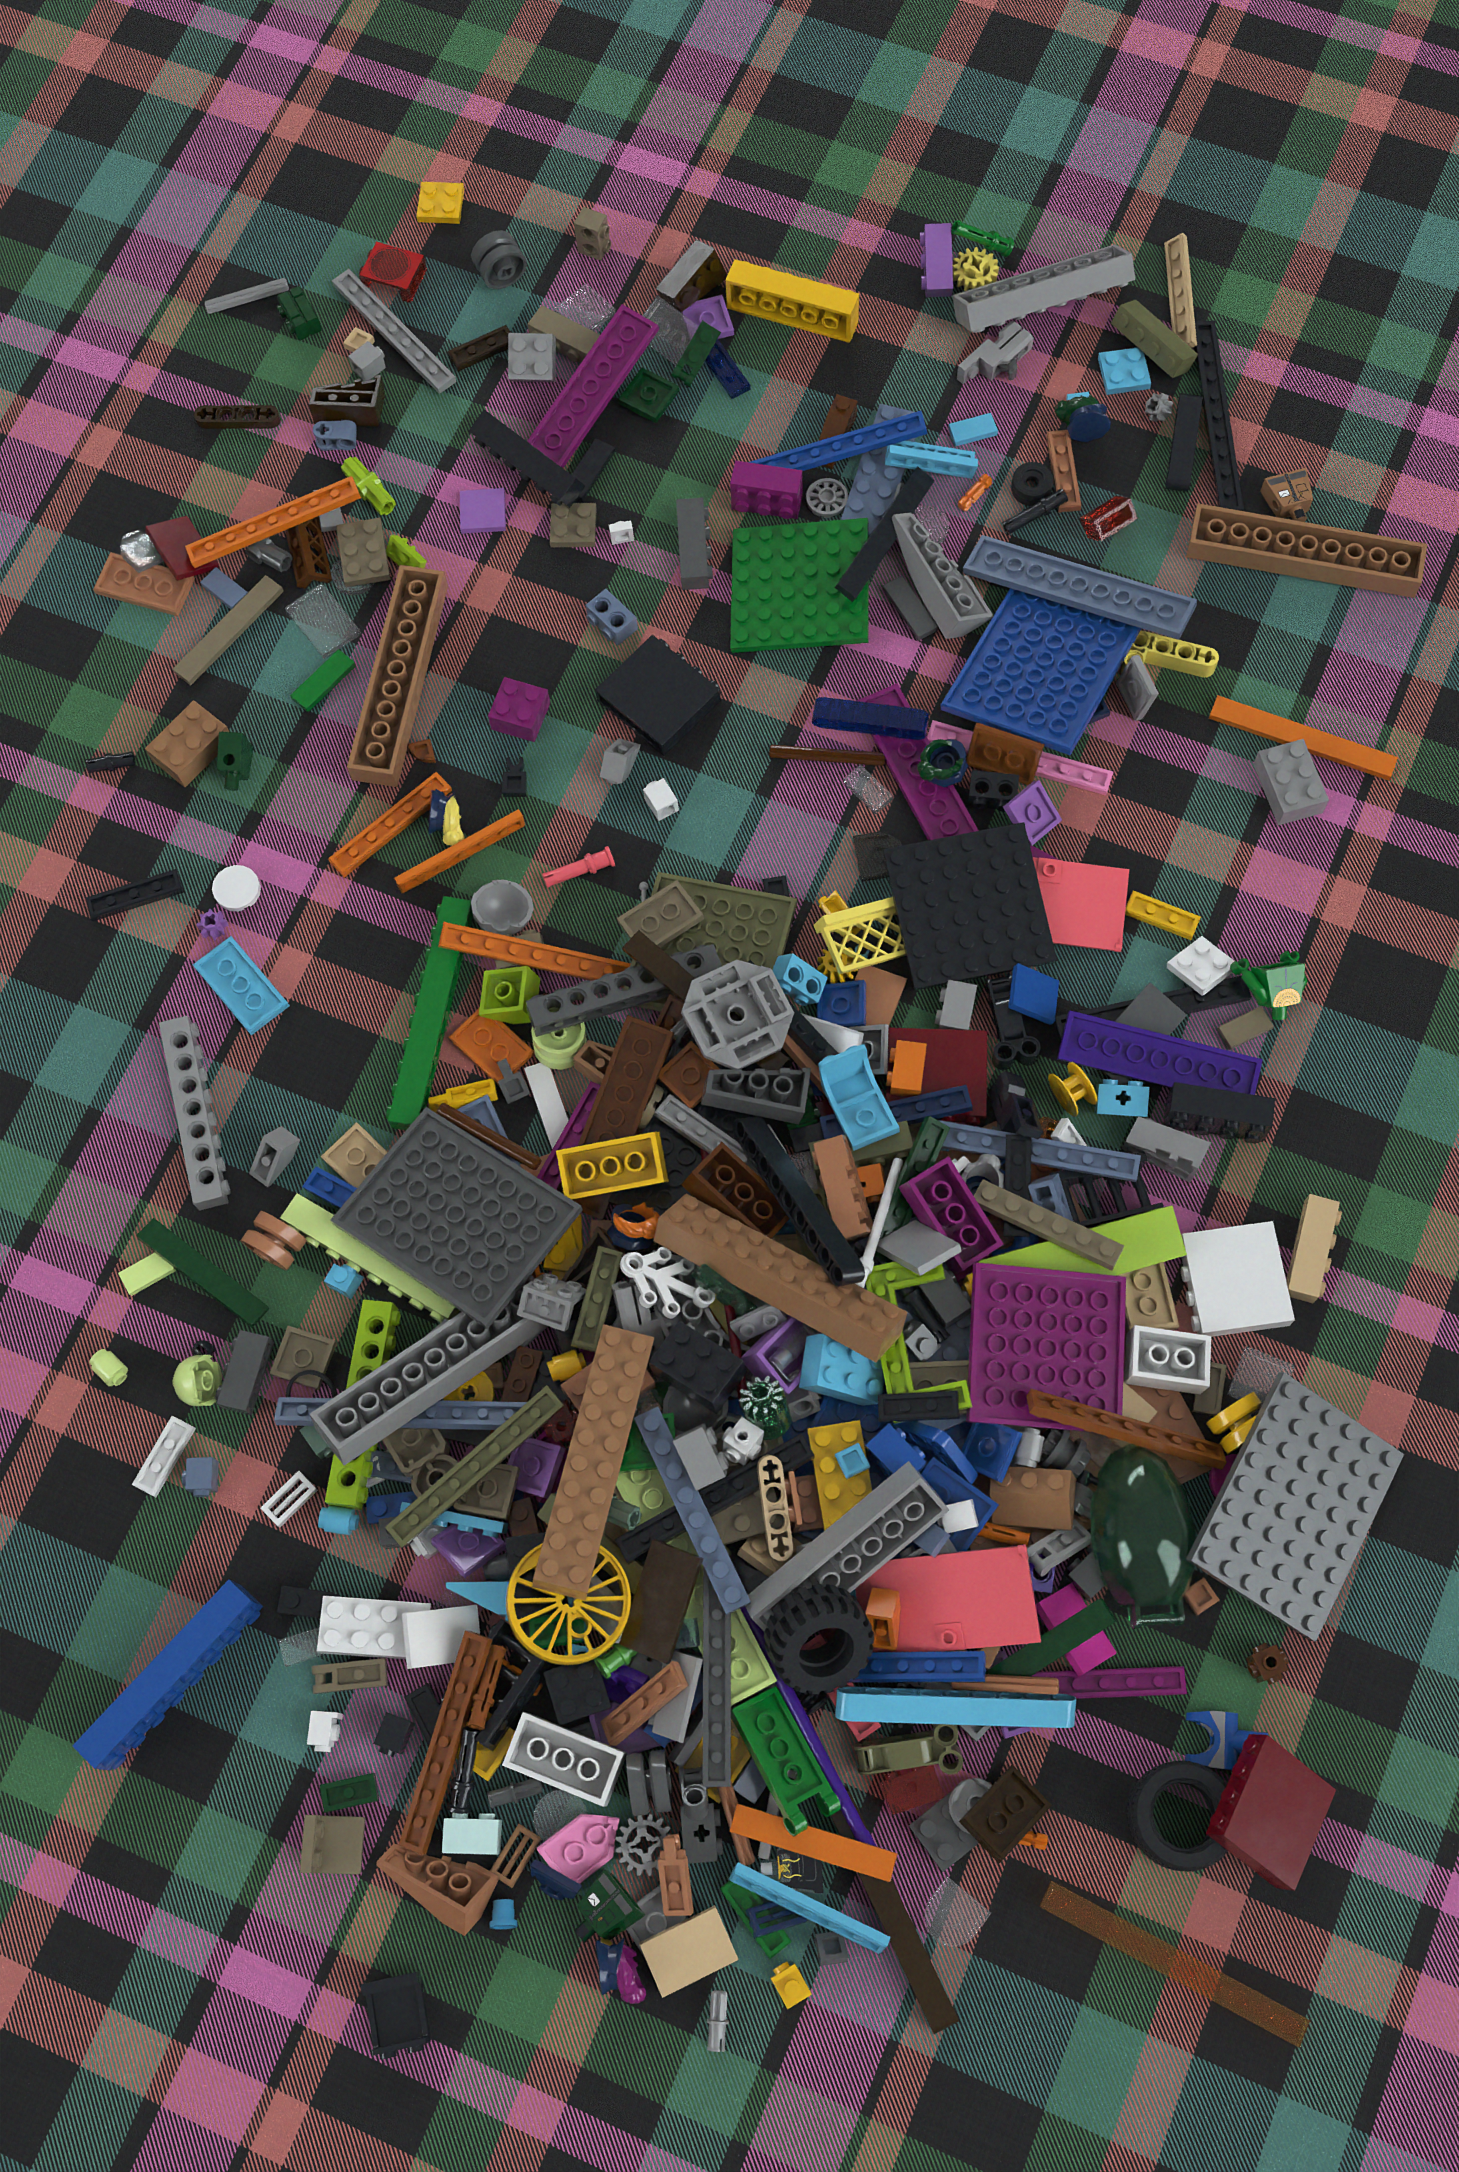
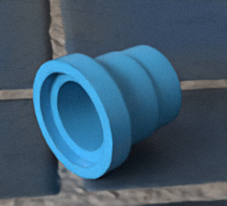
(503, 1915)

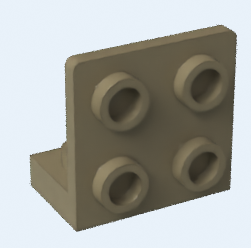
(332, 1844)

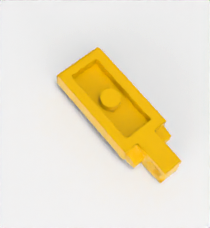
(465, 1094)

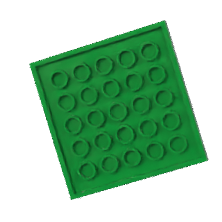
(788, 582)

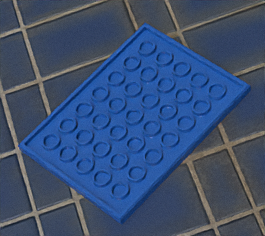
(1040, 670)

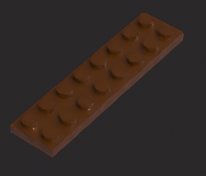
(624, 1092)

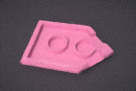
(581, 1846)

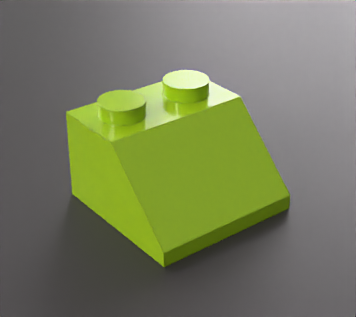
(506, 994)

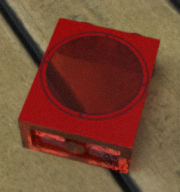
(394, 269)

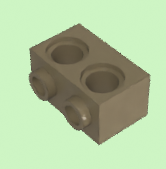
(592, 233)

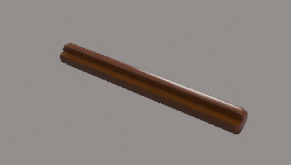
(827, 755)
(489, 1136)

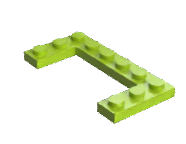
(895, 1361)

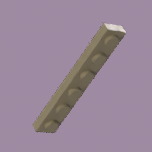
(1048, 1225)

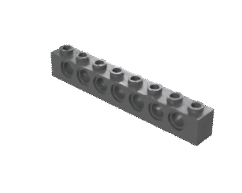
(615, 999)

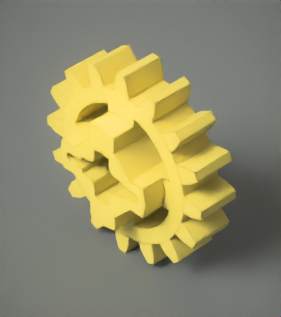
(972, 269)

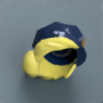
(445, 817)

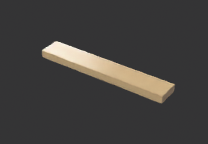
(1180, 289)

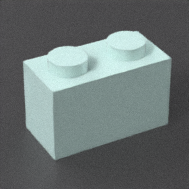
(472, 1835)

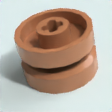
(273, 1240)

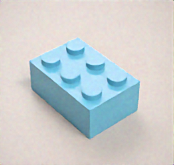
(840, 1372)

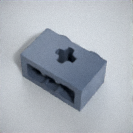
(1050, 1195)

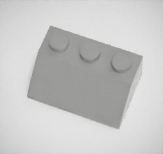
(674, 1716)

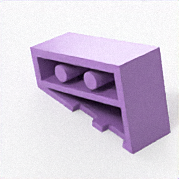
(936, 260)

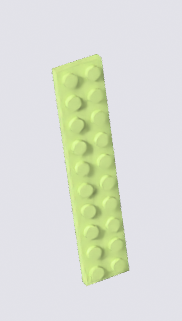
(748, 1664)

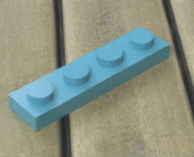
(467, 1522)

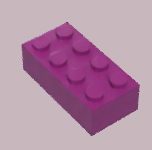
(948, 1206)

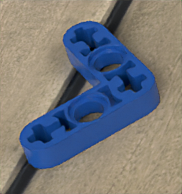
(941, 1444)

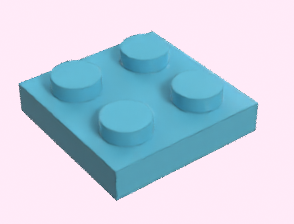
(1124, 371)

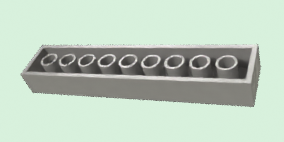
(418, 1379)

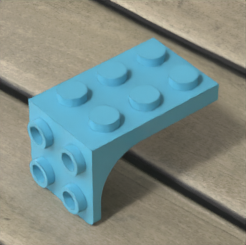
(856, 1097)

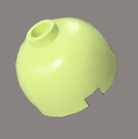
(197, 1380)

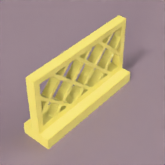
(857, 917)

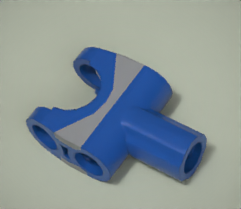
(1225, 1739)

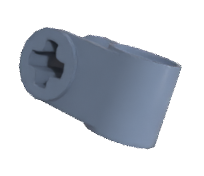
(338, 435)

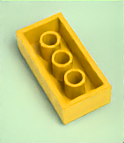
(612, 1165)
(834, 1491)

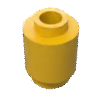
(566, 1365)

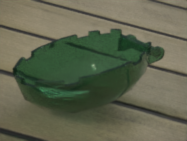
(1143, 1534)

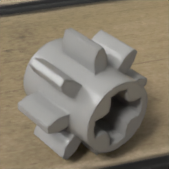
(1158, 407)

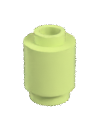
(108, 1367)

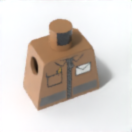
(1288, 494)

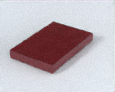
(170, 541)

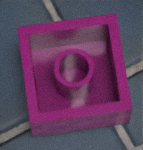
(519, 709)

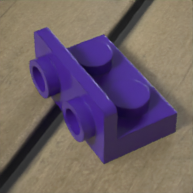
(624, 1683)

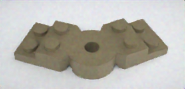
(425, 1456)

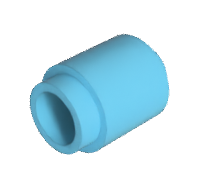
(338, 1520)

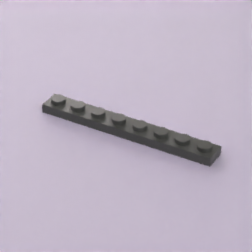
(716, 1690)

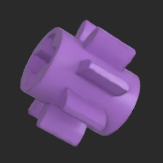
(214, 930)

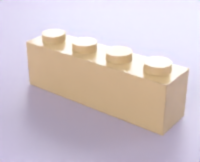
(1312, 1248)

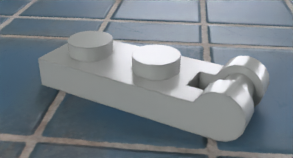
(1058, 1547)

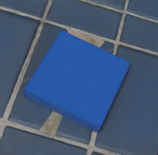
(1033, 994)
(843, 1004)
(991, 1448)

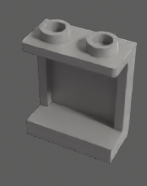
(758, 1320)

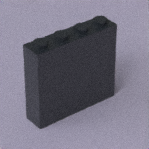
(658, 694)

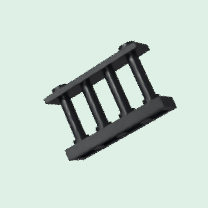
(1086, 1180)
(521, 1689)

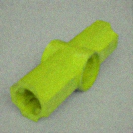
(369, 486)

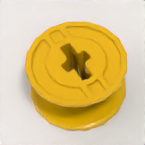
(1073, 1089)

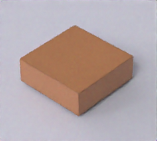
(1200, 1596)

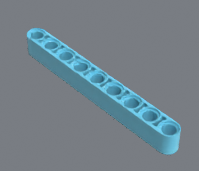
(955, 1707)

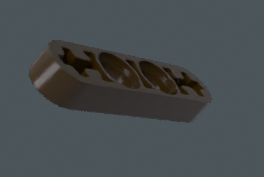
(237, 413)

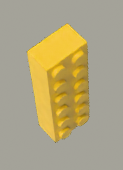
(792, 300)

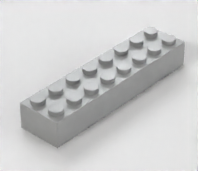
(1044, 288)
(856, 1542)

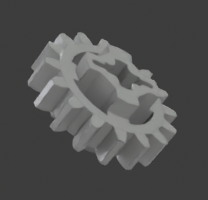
(642, 1830)

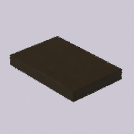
(1005, 1813)

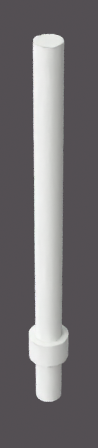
(867, 1259)

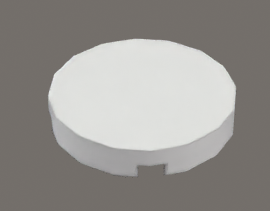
(236, 888)

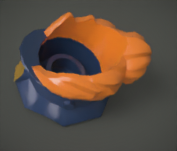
(633, 1226)

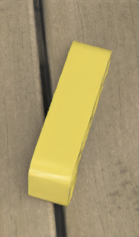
(1171, 658)

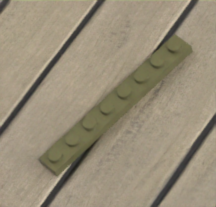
(474, 1466)

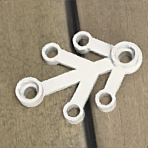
(663, 1280)

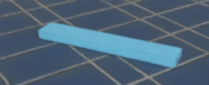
(809, 1908)

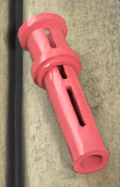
(590, 864)

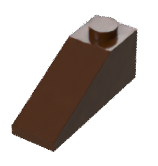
(839, 420)

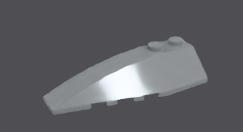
(945, 592)

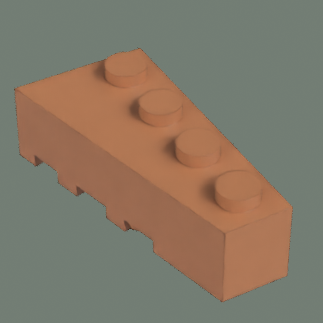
(843, 1187)

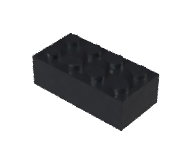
(1219, 1112)

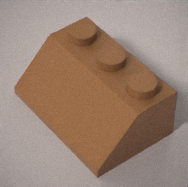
(1035, 1498)

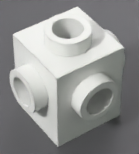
(742, 1441)

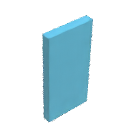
(241, 985)

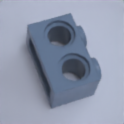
(615, 614)

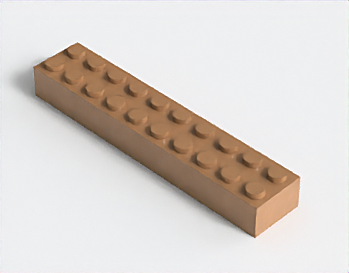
(1307, 550)
(398, 676)
(780, 1277)
(593, 1463)

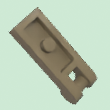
(350, 1675)

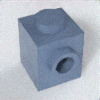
(201, 1476)

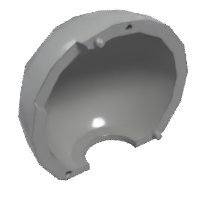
(502, 907)

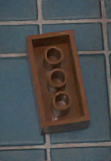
(736, 1191)

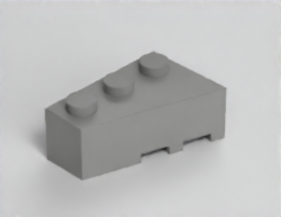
(1167, 1147)

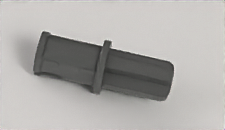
(514, 1792)

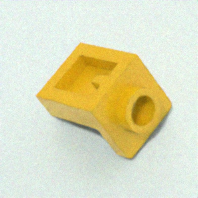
(790, 1984)

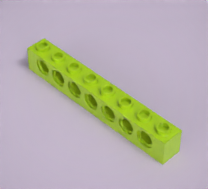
(372, 1314)

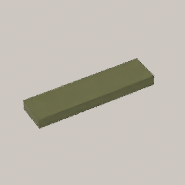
(597, 1299)

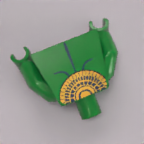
(1276, 983)

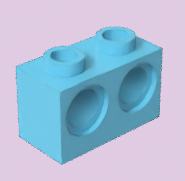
(799, 979)

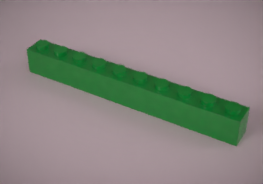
(429, 1020)

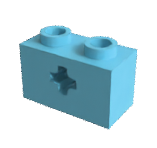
(1137, 1098)

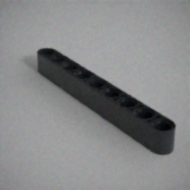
(798, 1201)

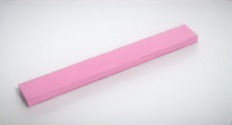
(1049, 767)

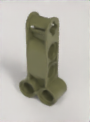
(909, 1752)

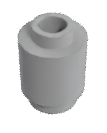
(1029, 1448)

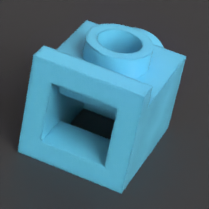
(343, 1280)

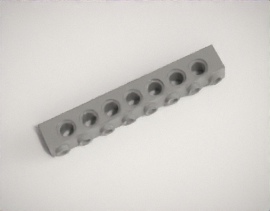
(173, 1033)

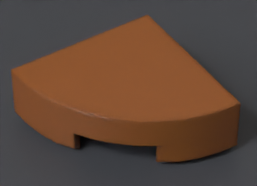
(423, 751)

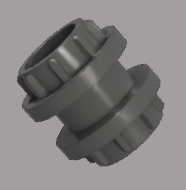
(1064, 1453)

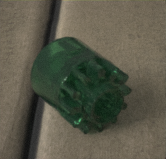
(766, 1407)

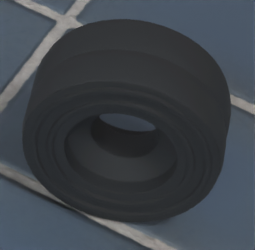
(1031, 471)

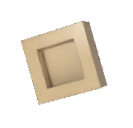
(357, 339)

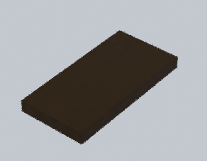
(661, 1601)

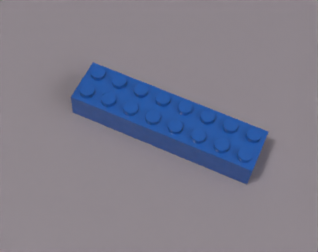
(168, 1676)

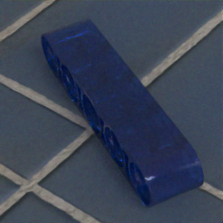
(870, 718)

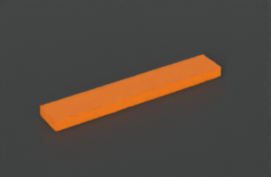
(387, 826)
(460, 851)
(815, 1843)

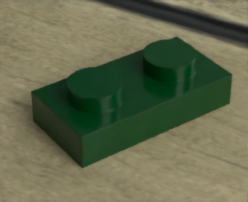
(349, 1792)

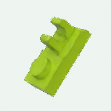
(403, 554)

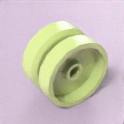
(559, 1047)

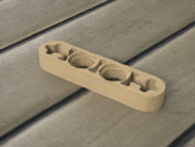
(777, 1507)

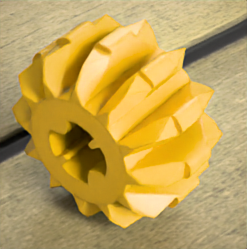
(829, 969)

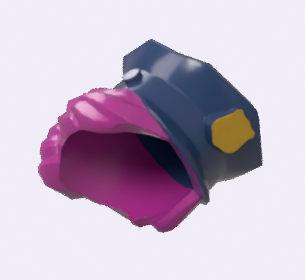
(619, 1971)

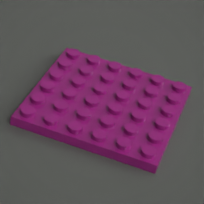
(1044, 1335)

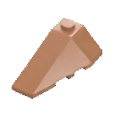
(445, 1888)

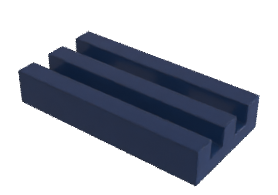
(754, 1922)

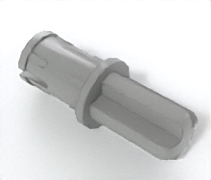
(717, 2021)

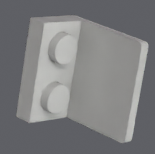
(550, 1300)

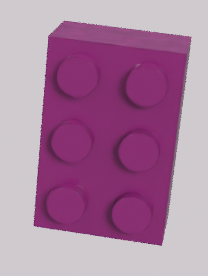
(766, 490)

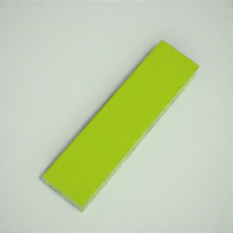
(1146, 1239)

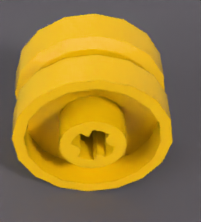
(1237, 1419)

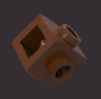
(1257, 1663)

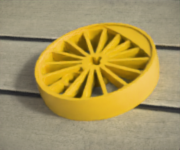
(572, 1613)

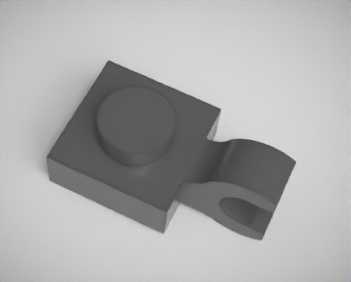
(512, 1084)

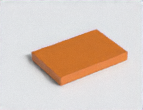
(490, 1041)

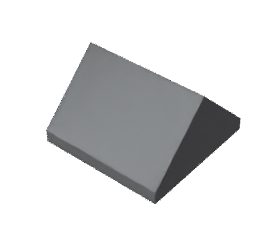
(876, 1043)

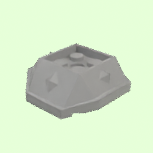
(741, 989)

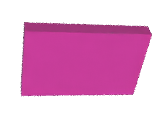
(1059, 1608)

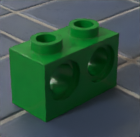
(544, 1638)

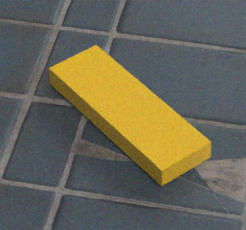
(1162, 915)

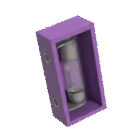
(780, 1353)

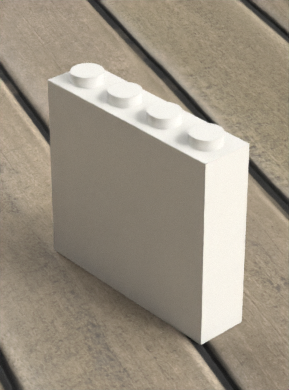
(1235, 1280)

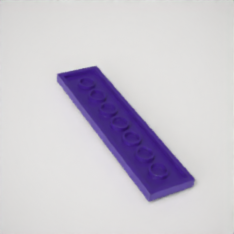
(1154, 1056)

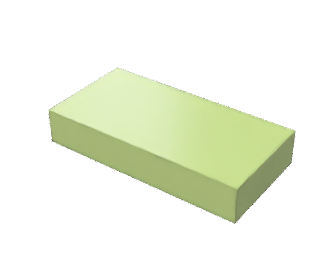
(145, 1273)

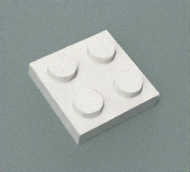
(1201, 965)

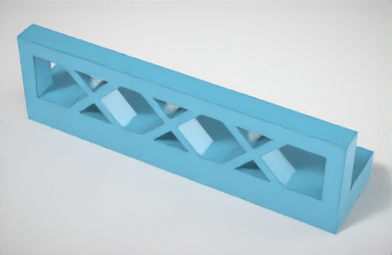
(932, 458)

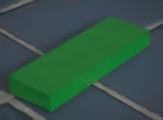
(323, 680)
(743, 1899)

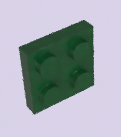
(648, 395)

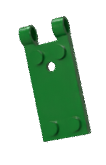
(779, 1747)

